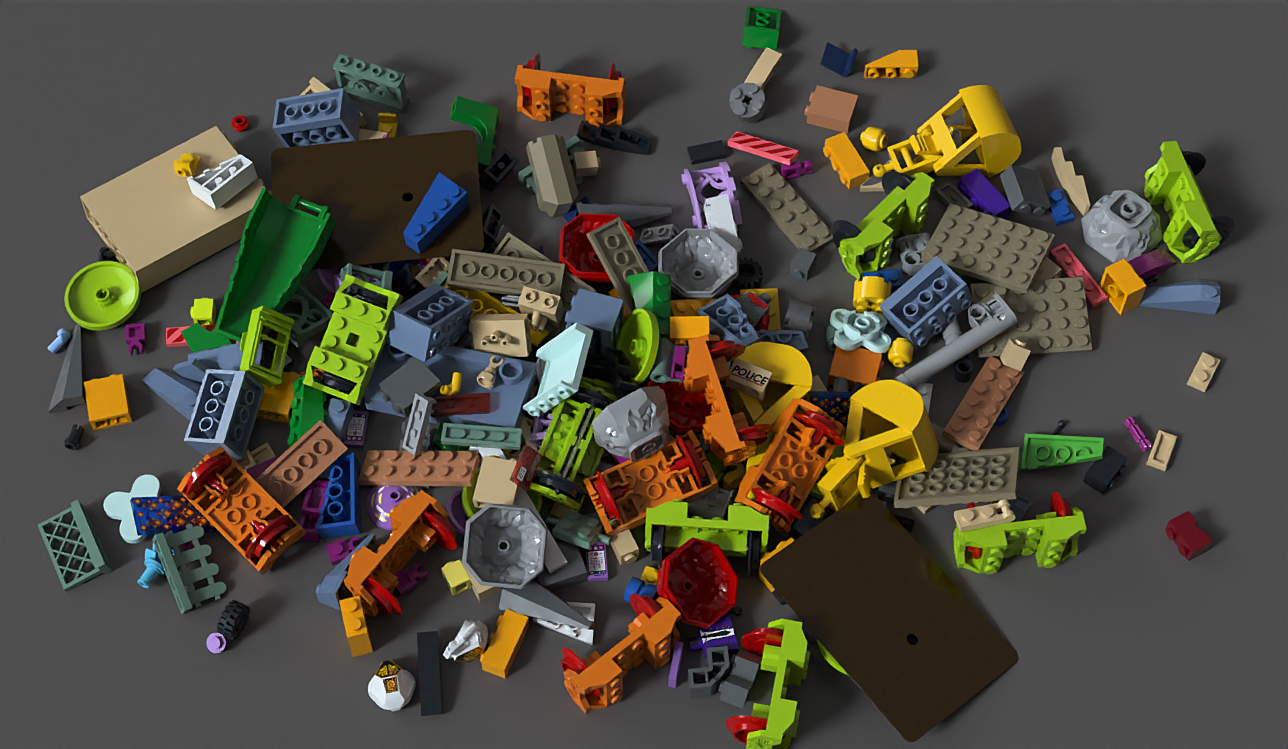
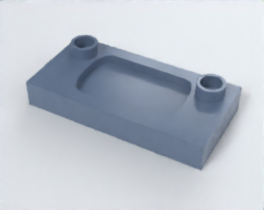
(510, 392)

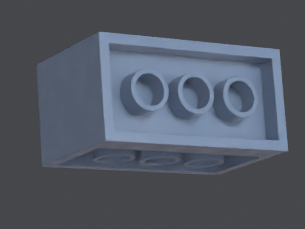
(316, 119)
(926, 303)
(600, 314)
(429, 322)
(224, 412)

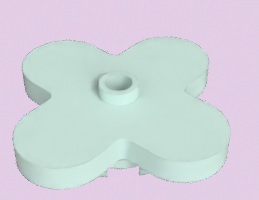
(860, 330)
(118, 505)

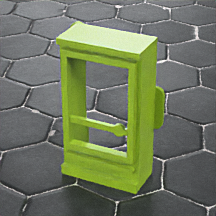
(250, 341)

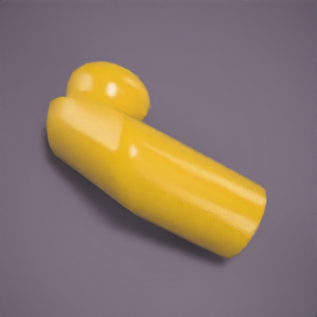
(454, 387)

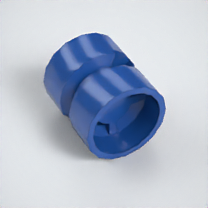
(638, 586)

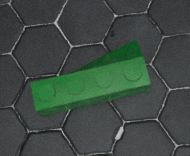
(653, 293)
(306, 409)

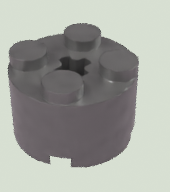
(741, 95)
(799, 316)

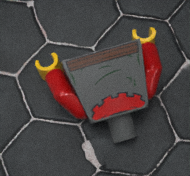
(755, 309)

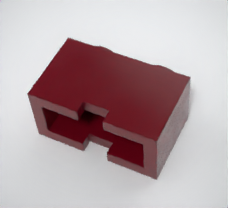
(1187, 536)

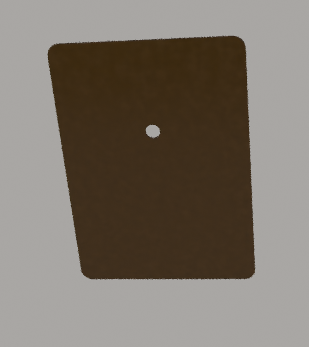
(365, 192)
(867, 587)

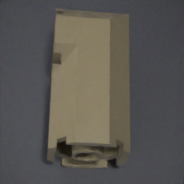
(552, 175)

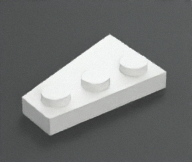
(581, 634)

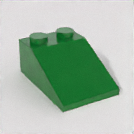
(761, 28)

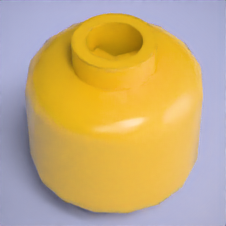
(874, 139)
(900, 352)

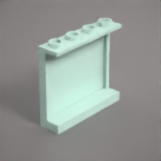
(563, 368)

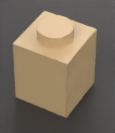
(585, 163)
(1015, 354)
(625, 547)

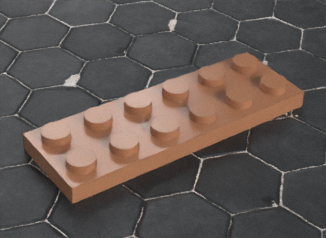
(983, 404)
(301, 463)
(426, 469)

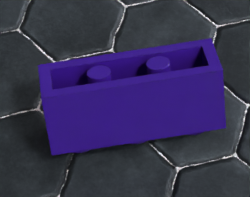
(983, 195)

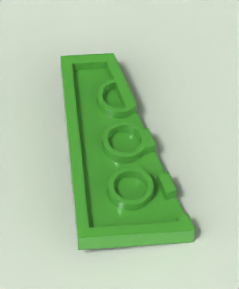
(1056, 450)

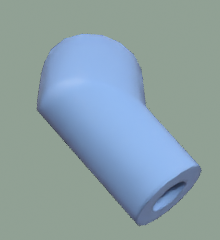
(63, 337)

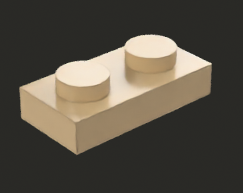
(1203, 372)

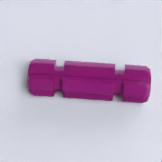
(1137, 433)

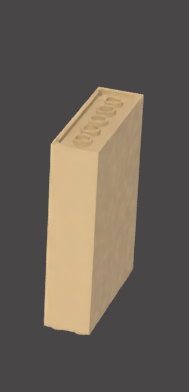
(156, 219)

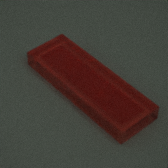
(461, 404)

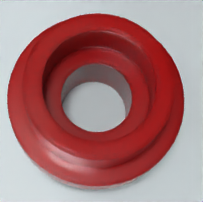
(240, 123)

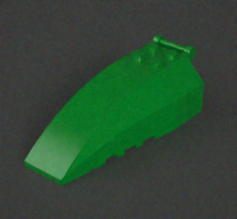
(273, 259)

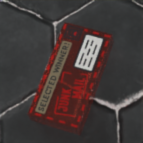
(525, 467)

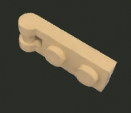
(984, 516)

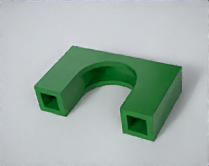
(483, 120)

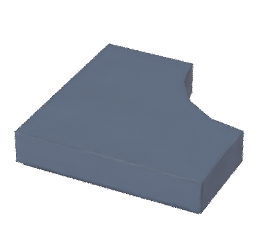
(191, 370)

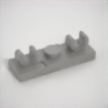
(418, 423)

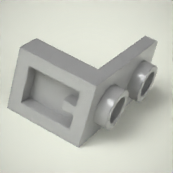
(659, 234)

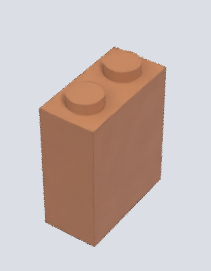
(831, 109)

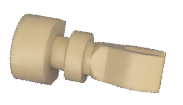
(486, 377)

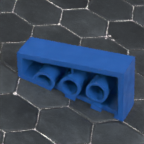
(437, 210)
(341, 506)

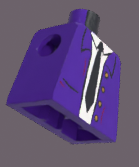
(717, 635)

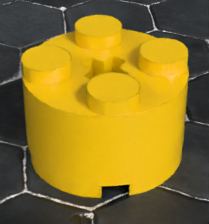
(870, 294)

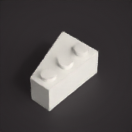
(223, 182)
(720, 220)

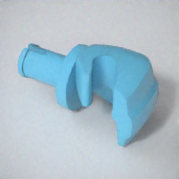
(153, 566)

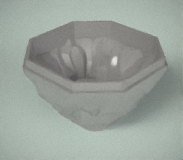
(1122, 226)
(699, 264)
(634, 424)
(524, 551)

